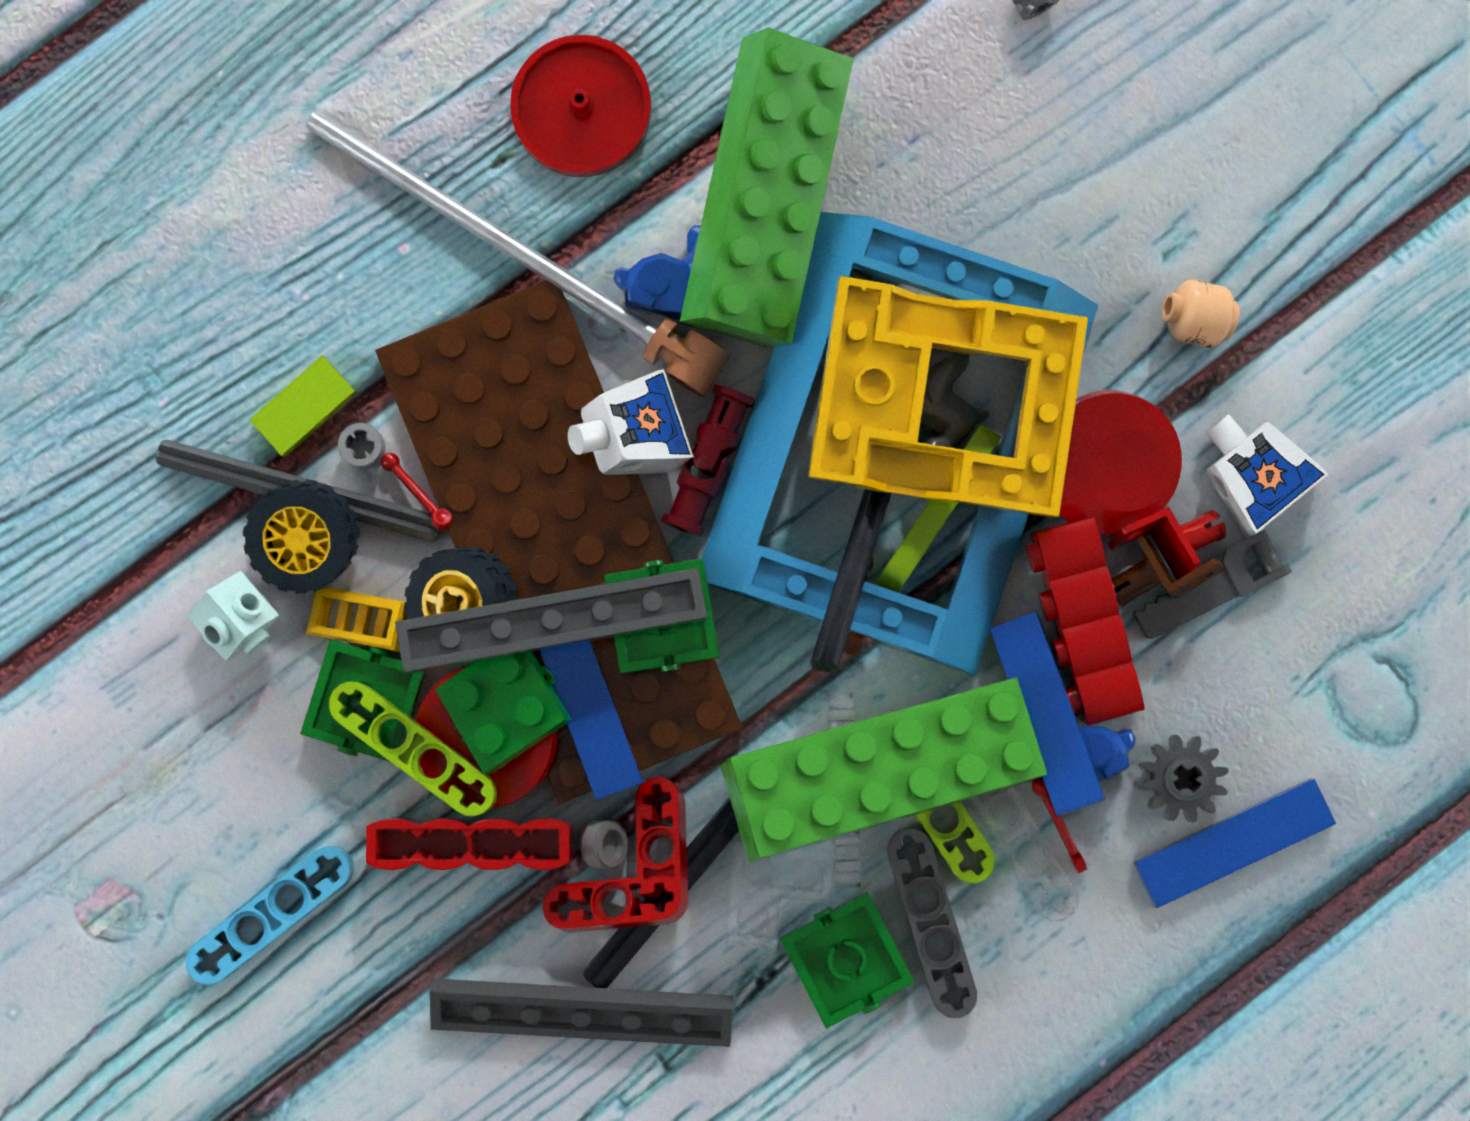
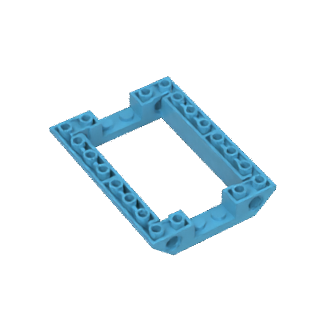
(733, 553)

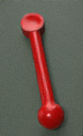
(440, 517)
(1077, 860)

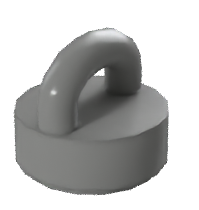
(603, 844)

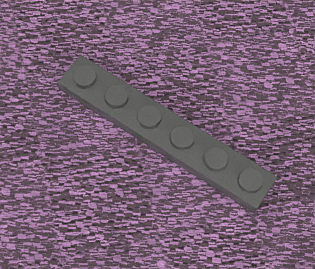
(550, 620)
(581, 1012)

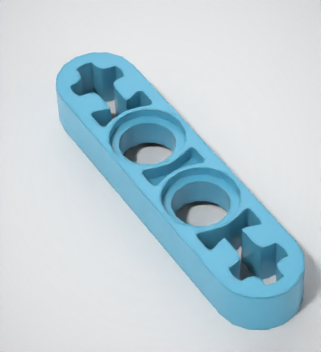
(271, 916)

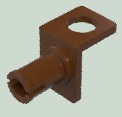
(1154, 572)

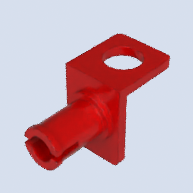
(1173, 540)

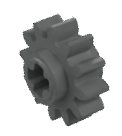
(1163, 776)

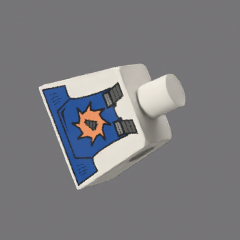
(633, 429)
(1259, 473)

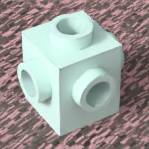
(233, 617)

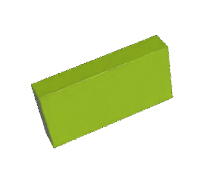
(303, 406)

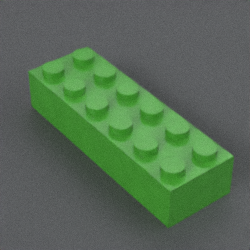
(767, 189)
(882, 769)

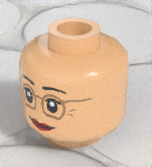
(1201, 313)

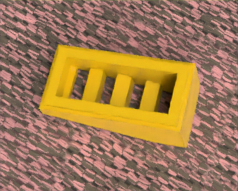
(384, 632)

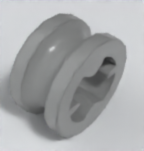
(350, 455)

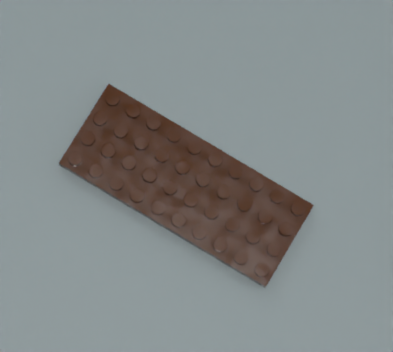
(491, 426)

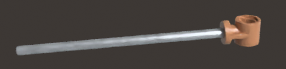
(691, 360)

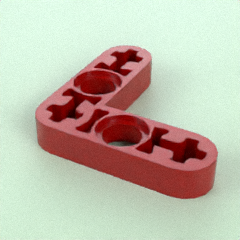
(650, 876)

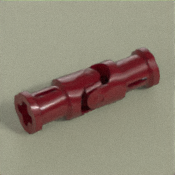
(716, 441)

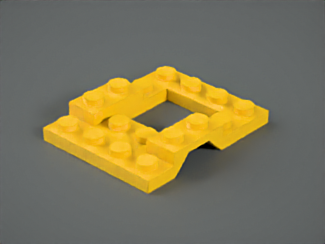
(878, 387)

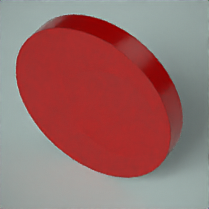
(581, 105)
(1119, 460)
(512, 781)

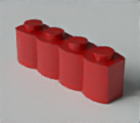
(1086, 619)
(456, 842)

